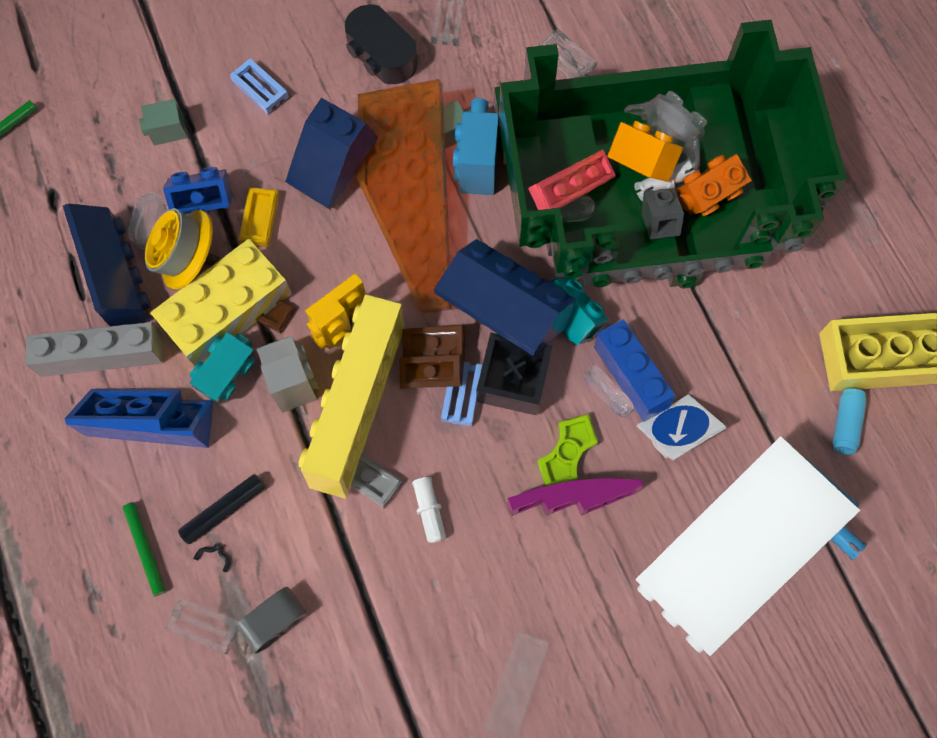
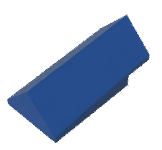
(143, 416)

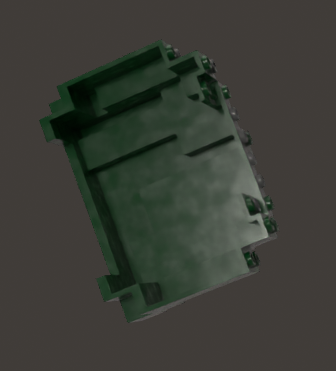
(755, 105)

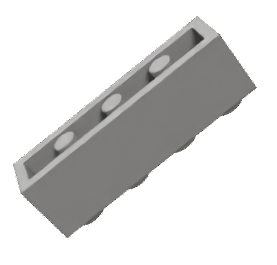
(94, 349)

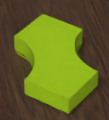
(575, 438)

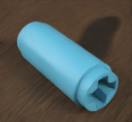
(849, 421)

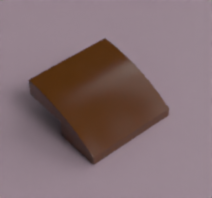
(432, 357)

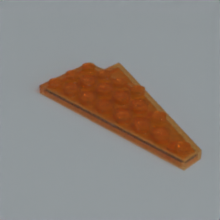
(408, 182)

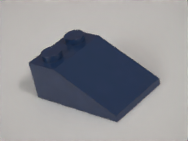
(329, 153)

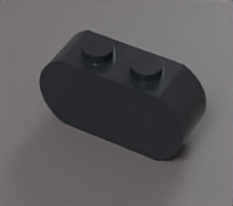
(380, 44)

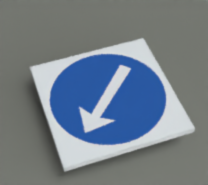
(681, 427)

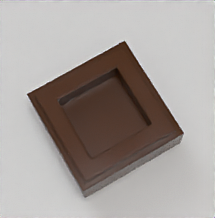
(277, 317)

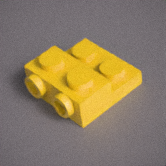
(332, 313)

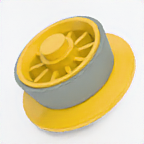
(180, 246)

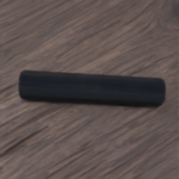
(221, 509)

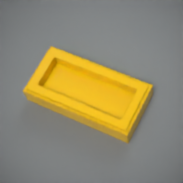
(259, 216)

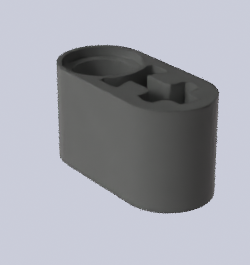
(271, 620)

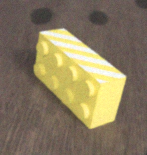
(222, 301)

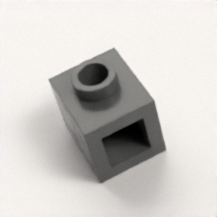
(662, 213)

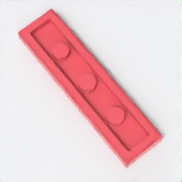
(572, 182)

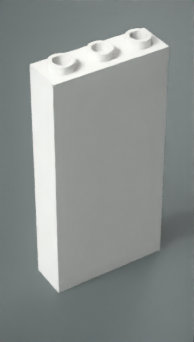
(745, 546)

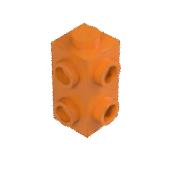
(705, 189)

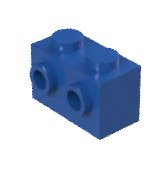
(198, 191)

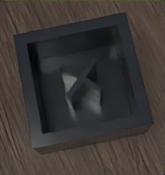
(512, 376)

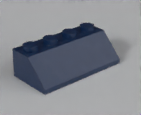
(108, 264)
(505, 297)

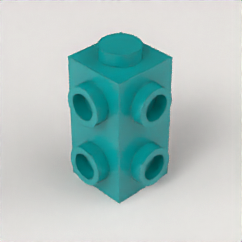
(587, 315)
(227, 360)

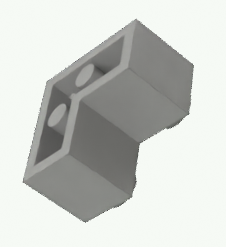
(288, 373)

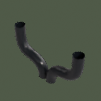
(213, 549)

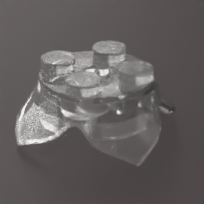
(668, 116)

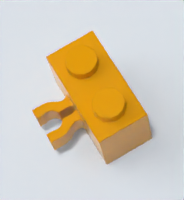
(645, 152)

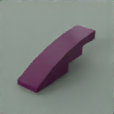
(586, 494)

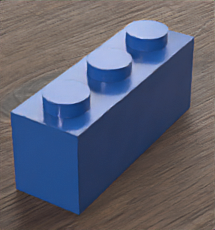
(634, 370)

